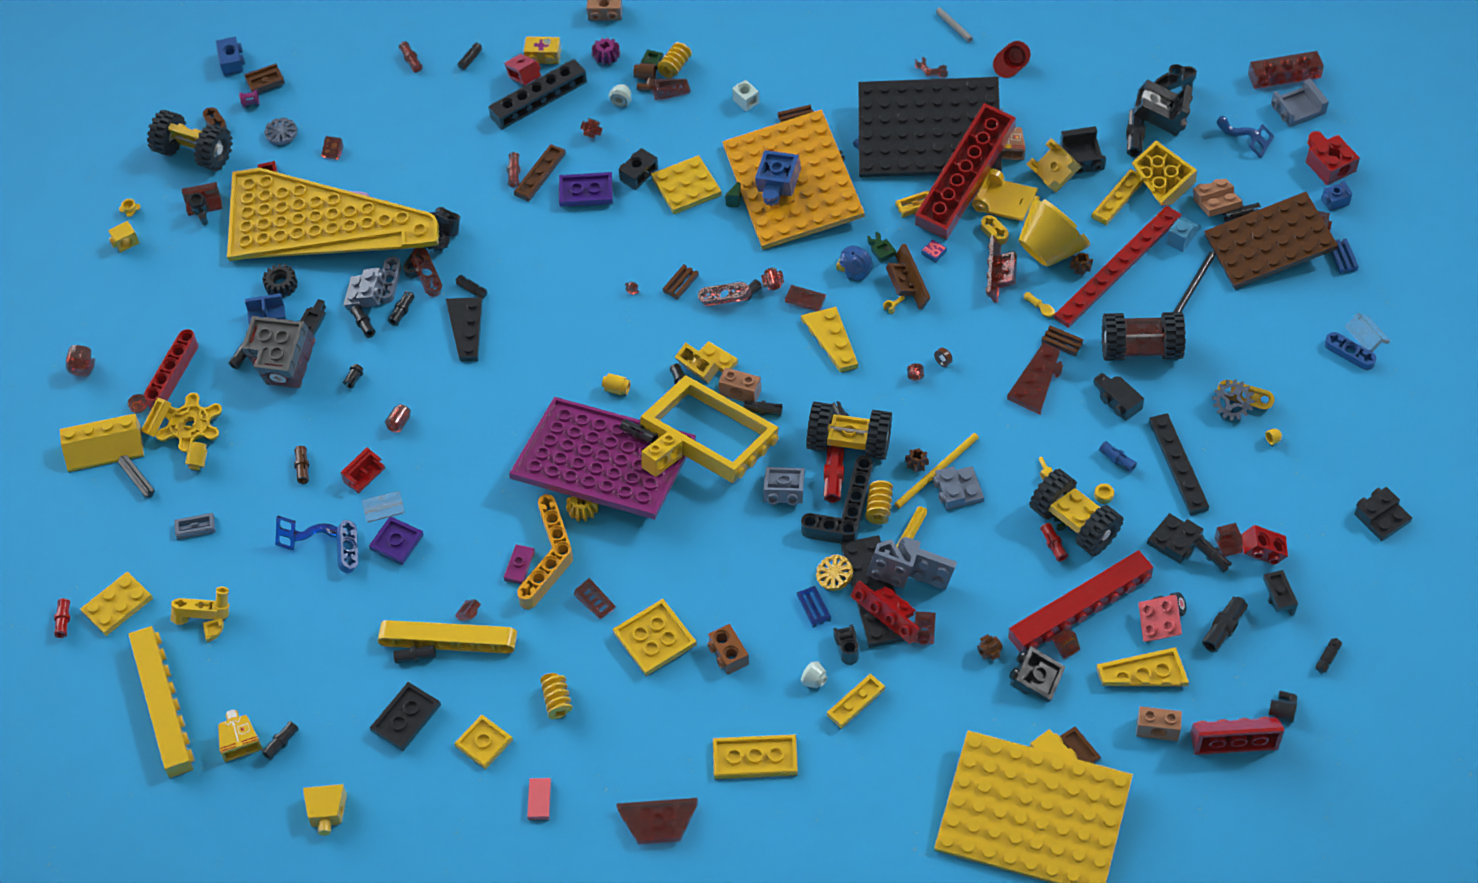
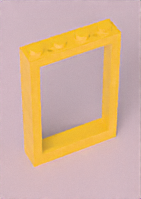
(699, 453)

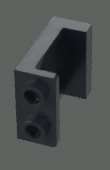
(1083, 148)

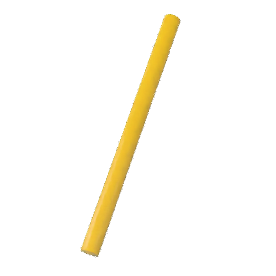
(943, 464)

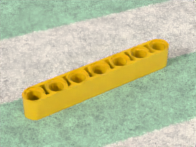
(447, 636)

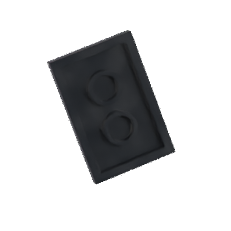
(405, 716)

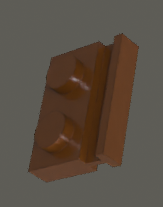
(264, 78)

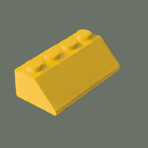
(101, 442)

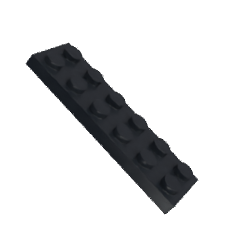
(860, 554)

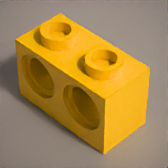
(662, 453)

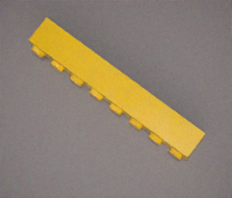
(160, 701)

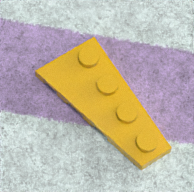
(831, 334)
(1148, 669)

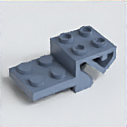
(907, 560)

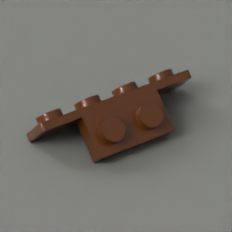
(907, 278)

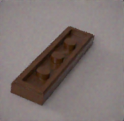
(539, 172)

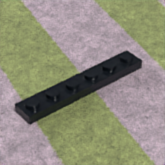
(1179, 464)

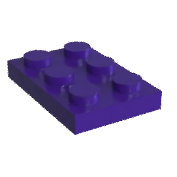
(585, 189)

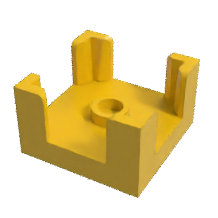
(1055, 166)

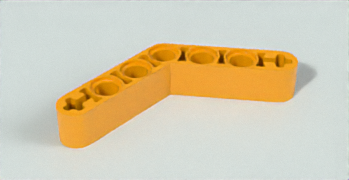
(530, 591)

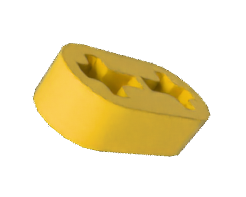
(996, 228)

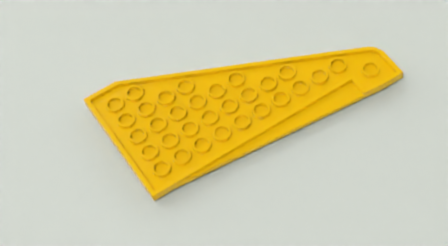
(296, 216)

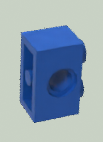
(229, 56)

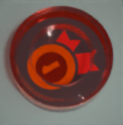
(137, 403)

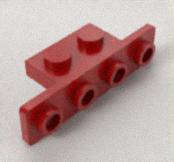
(888, 609)

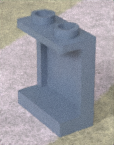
(1300, 104)

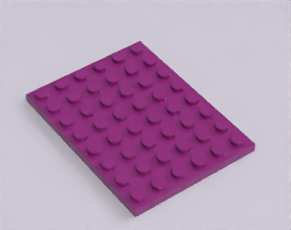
(590, 458)

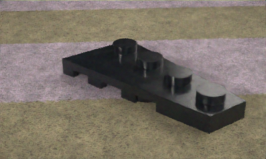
(466, 325)

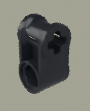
(447, 221)
(847, 641)

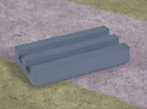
(194, 528)

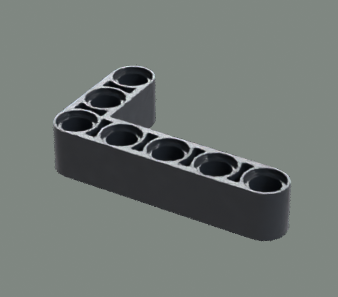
(852, 507)

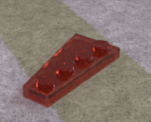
(1035, 380)

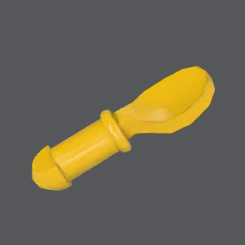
(1046, 310)

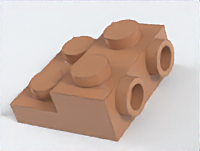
(1216, 197)

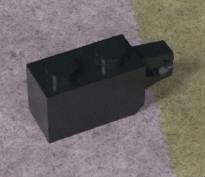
(1119, 395)

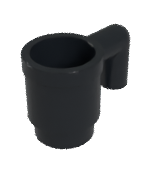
(199, 206)
(1283, 709)

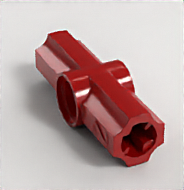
(833, 474)

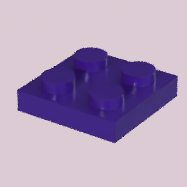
(396, 540)

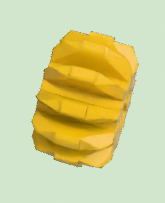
(581, 508)

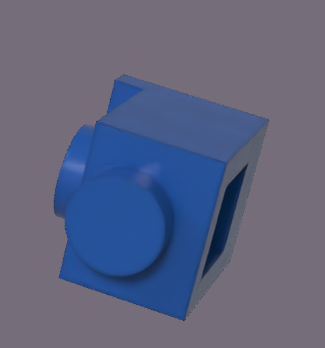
(1336, 196)

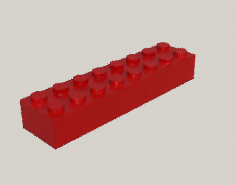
(965, 171)

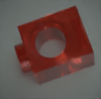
(925, 620)

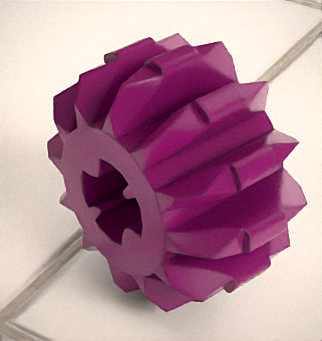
(605, 51)

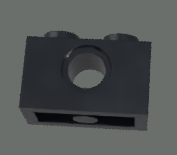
(638, 168)

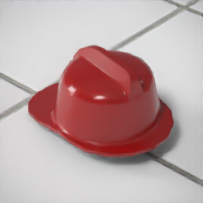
(1011, 59)

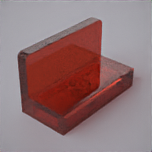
(209, 191)

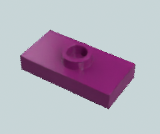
(519, 564)

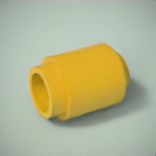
(616, 384)
(196, 456)

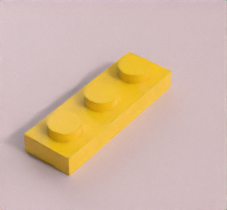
(855, 701)

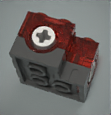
(279, 350)

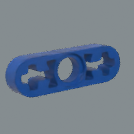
(1347, 343)
(343, 553)

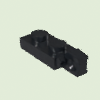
(314, 316)

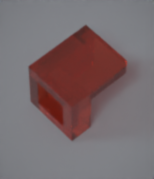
(1229, 539)

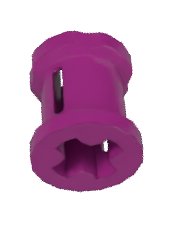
(254, 95)

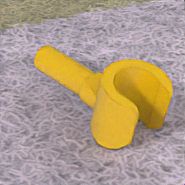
(892, 305)
(1046, 470)

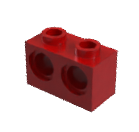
(1264, 545)

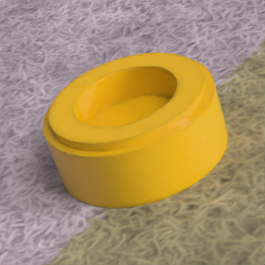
(1104, 493)

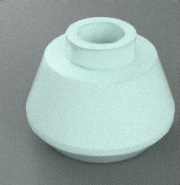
(620, 95)
(814, 675)

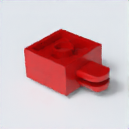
(1330, 157)

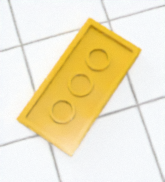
(755, 756)

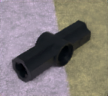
(1135, 135)
(1225, 624)

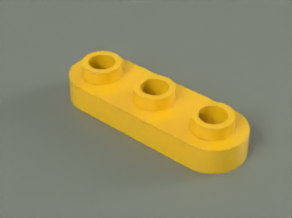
(1258, 394)

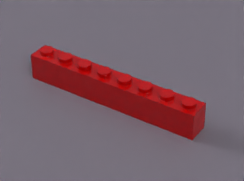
(1081, 602)

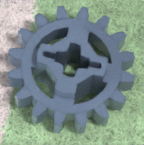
(1238, 390)

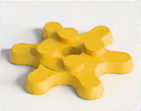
(190, 412)

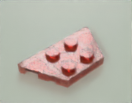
(658, 820)

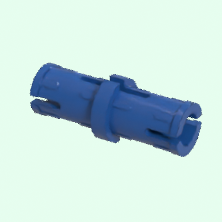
(1118, 456)

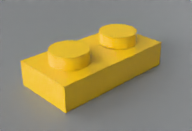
(719, 356)

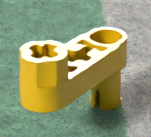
(184, 608)

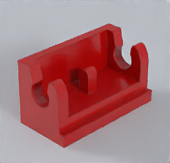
(362, 470)

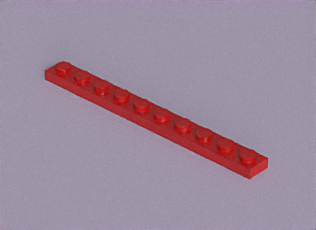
(1117, 267)

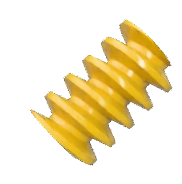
(674, 60)
(879, 502)
(556, 695)

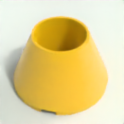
(1050, 234)

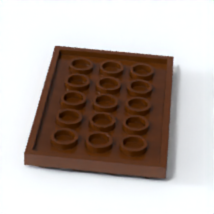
(1270, 240)

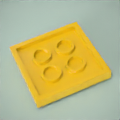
(686, 184)
(654, 637)

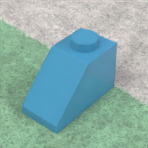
(1182, 233)

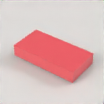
(539, 798)

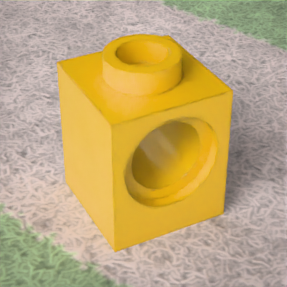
(123, 237)

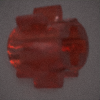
(591, 128)
(772, 278)

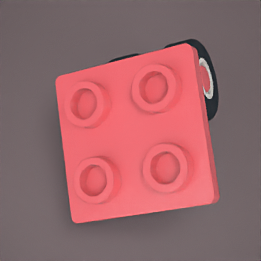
(1162, 616)

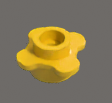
(129, 207)

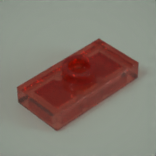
(805, 298)

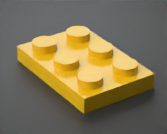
(116, 603)

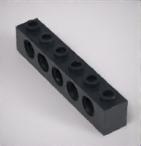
(537, 94)

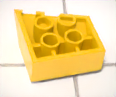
(1164, 173)

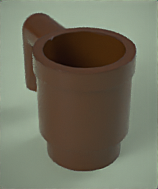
(645, 72)

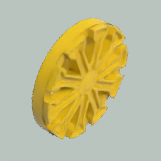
(834, 572)

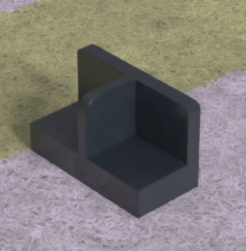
(1280, 592)

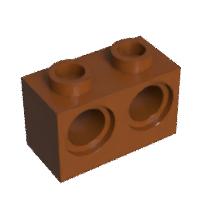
(730, 648)

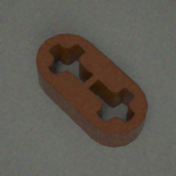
(218, 119)

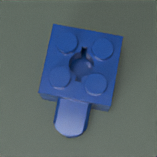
(777, 175)

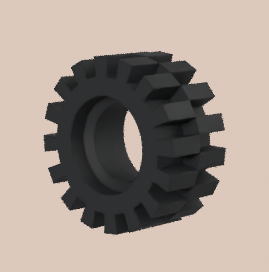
(278, 273)

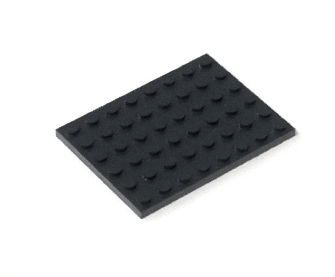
(918, 123)

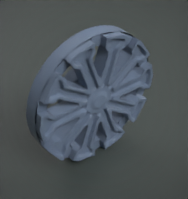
(280, 131)

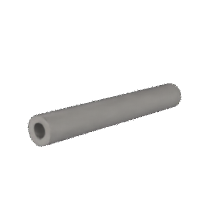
(954, 25)

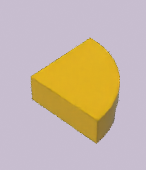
(212, 629)

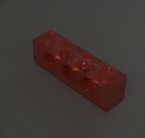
(1285, 69)

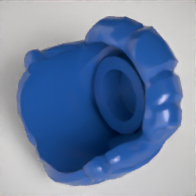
(856, 262)

